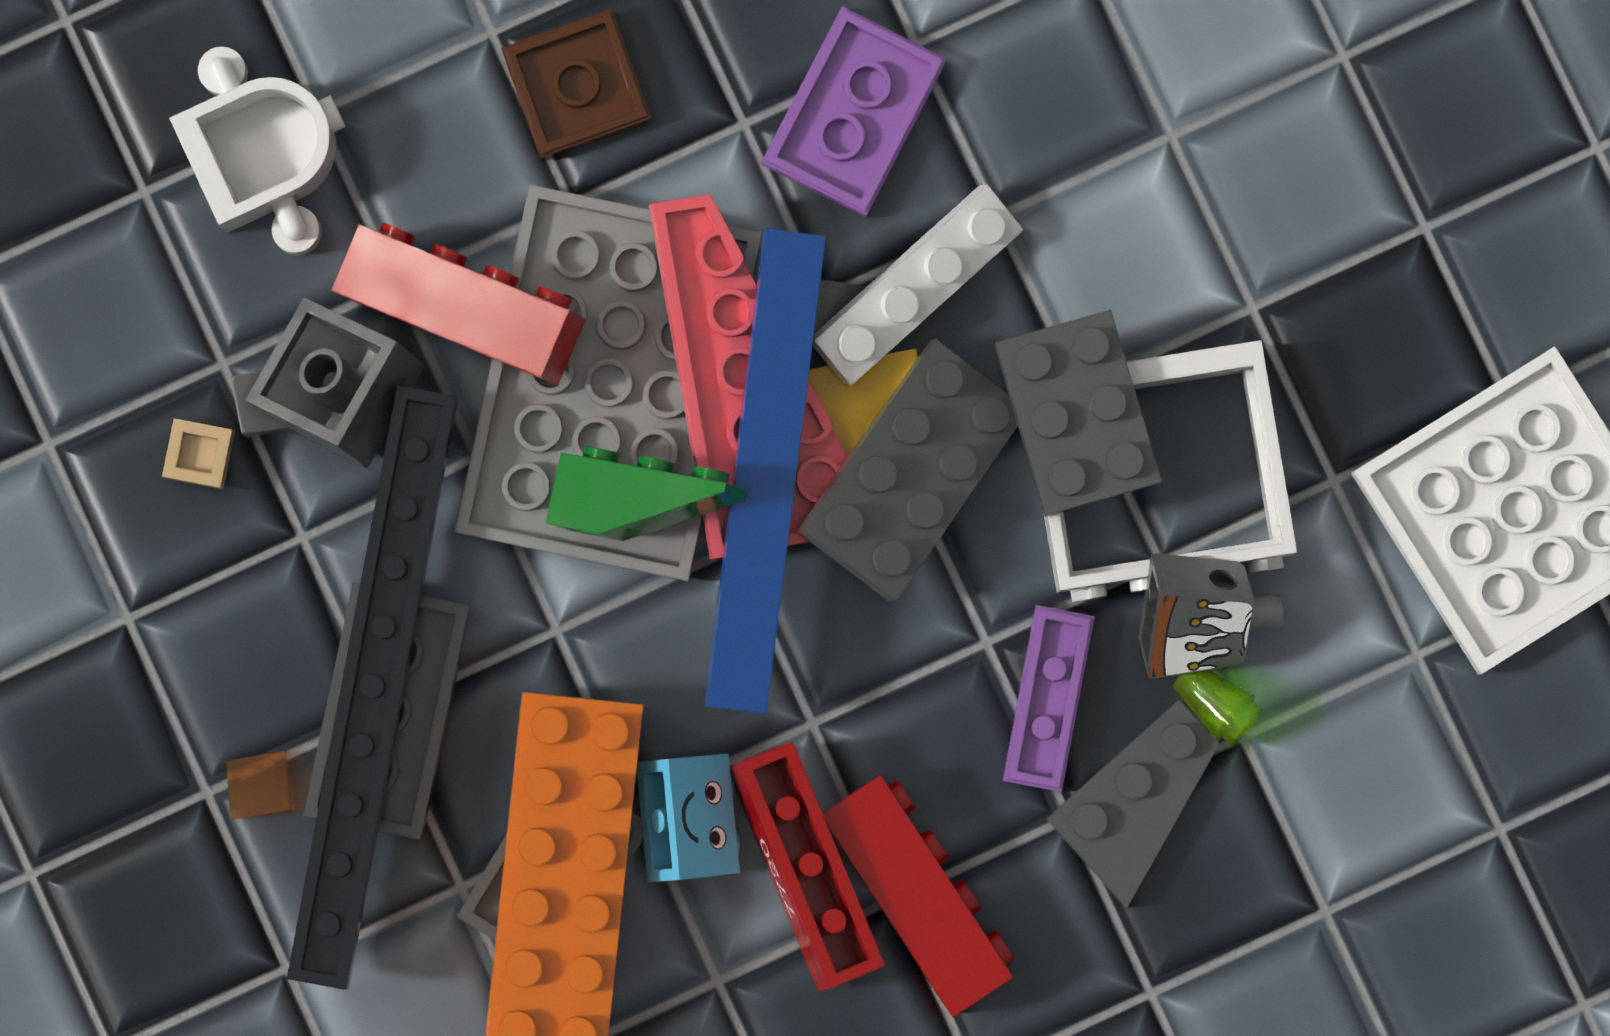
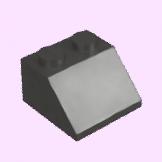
(334, 381)

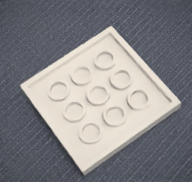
(1503, 509)

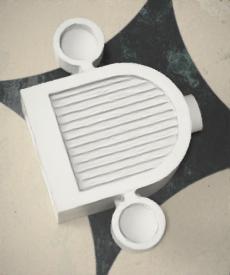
(259, 148)

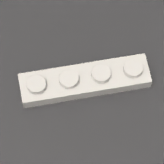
(915, 284)

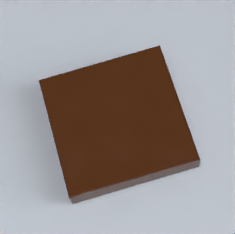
(576, 84)

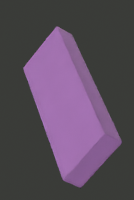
(1048, 698)

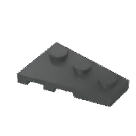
(1134, 800)

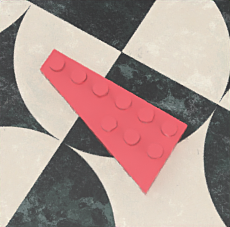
(710, 326)

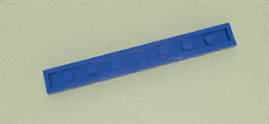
(766, 469)

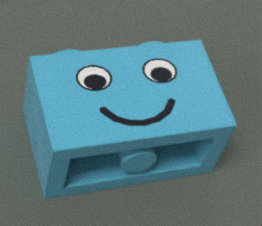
(688, 818)

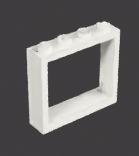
(1259, 556)

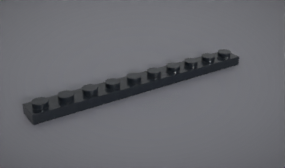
(372, 688)

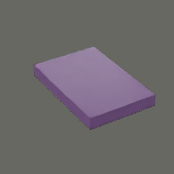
(854, 112)

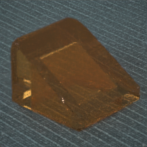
(259, 785)

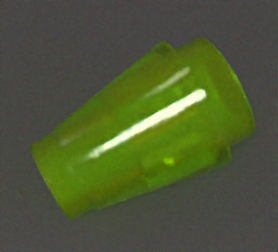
(1218, 704)

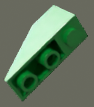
(626, 501)

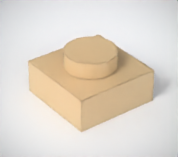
(198, 453)

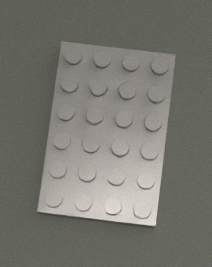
(613, 394)

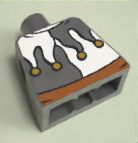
(1200, 615)

